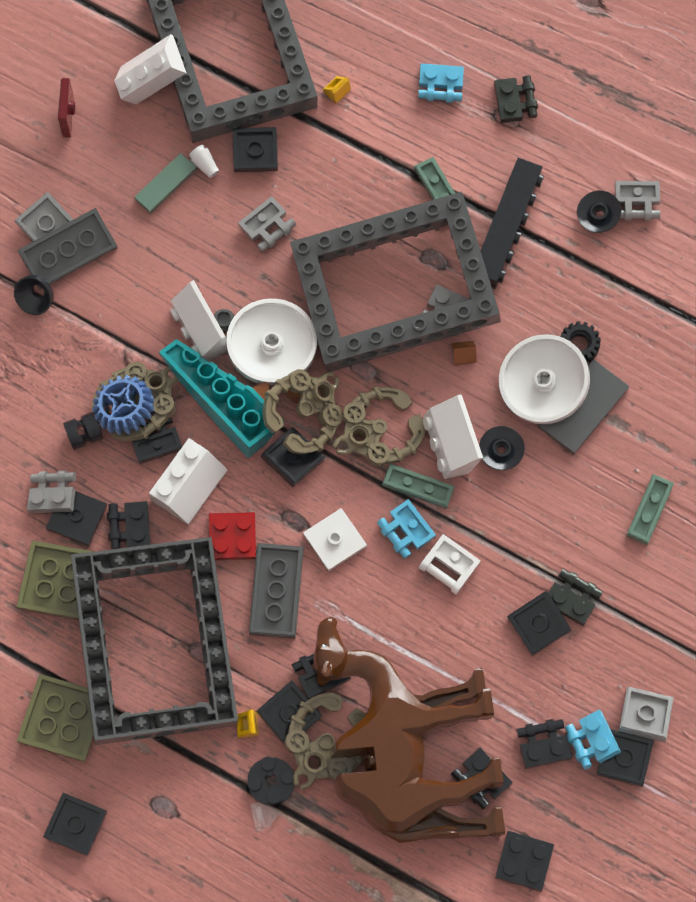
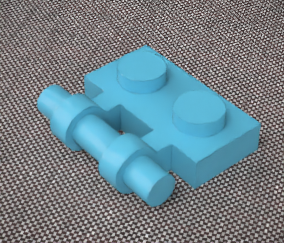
(441, 77)
(412, 525)
(599, 736)

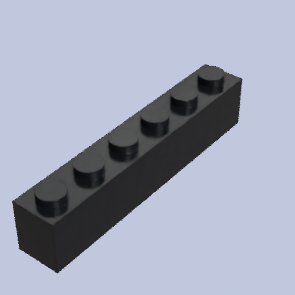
(509, 217)

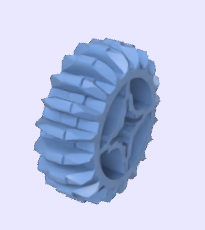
(125, 412)

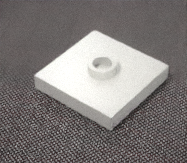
(334, 539)

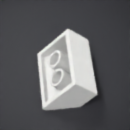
(150, 71)
(198, 322)
(452, 437)
(188, 482)

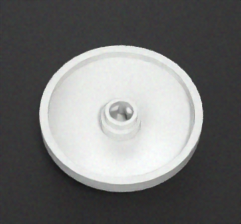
(271, 340)
(544, 379)

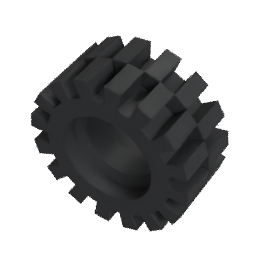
(586, 332)

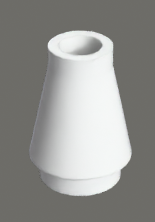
(204, 161)

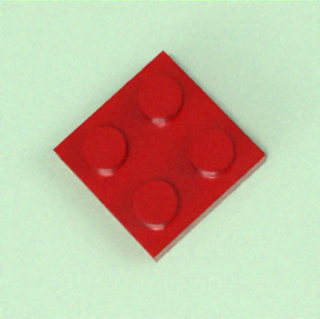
(233, 535)

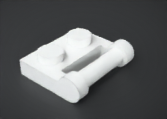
(454, 558)

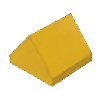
(337, 88)
(247, 724)

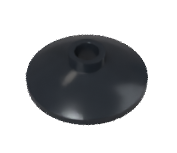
(599, 202)
(504, 438)

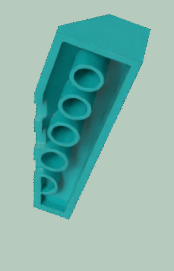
(224, 399)

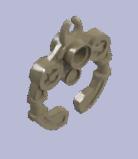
(163, 402)
(309, 403)
(371, 431)
(298, 742)

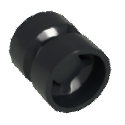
(90, 427)

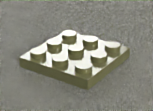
(49, 581)
(58, 719)

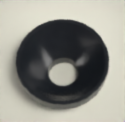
(28, 299)

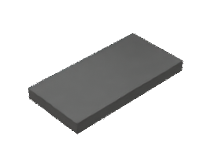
(68, 247)
(602, 396)
(276, 590)

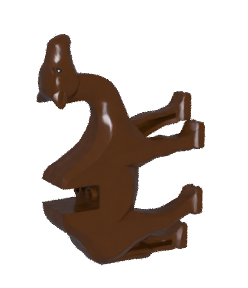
(391, 734)

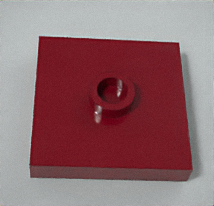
(66, 107)

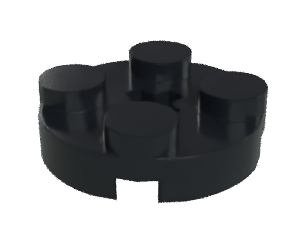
(274, 794)

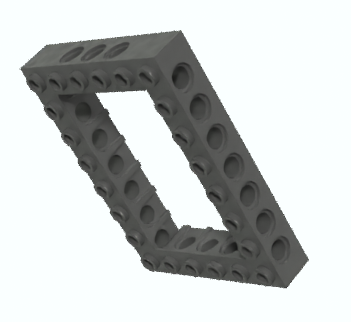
(248, 110)
(412, 331)
(145, 560)

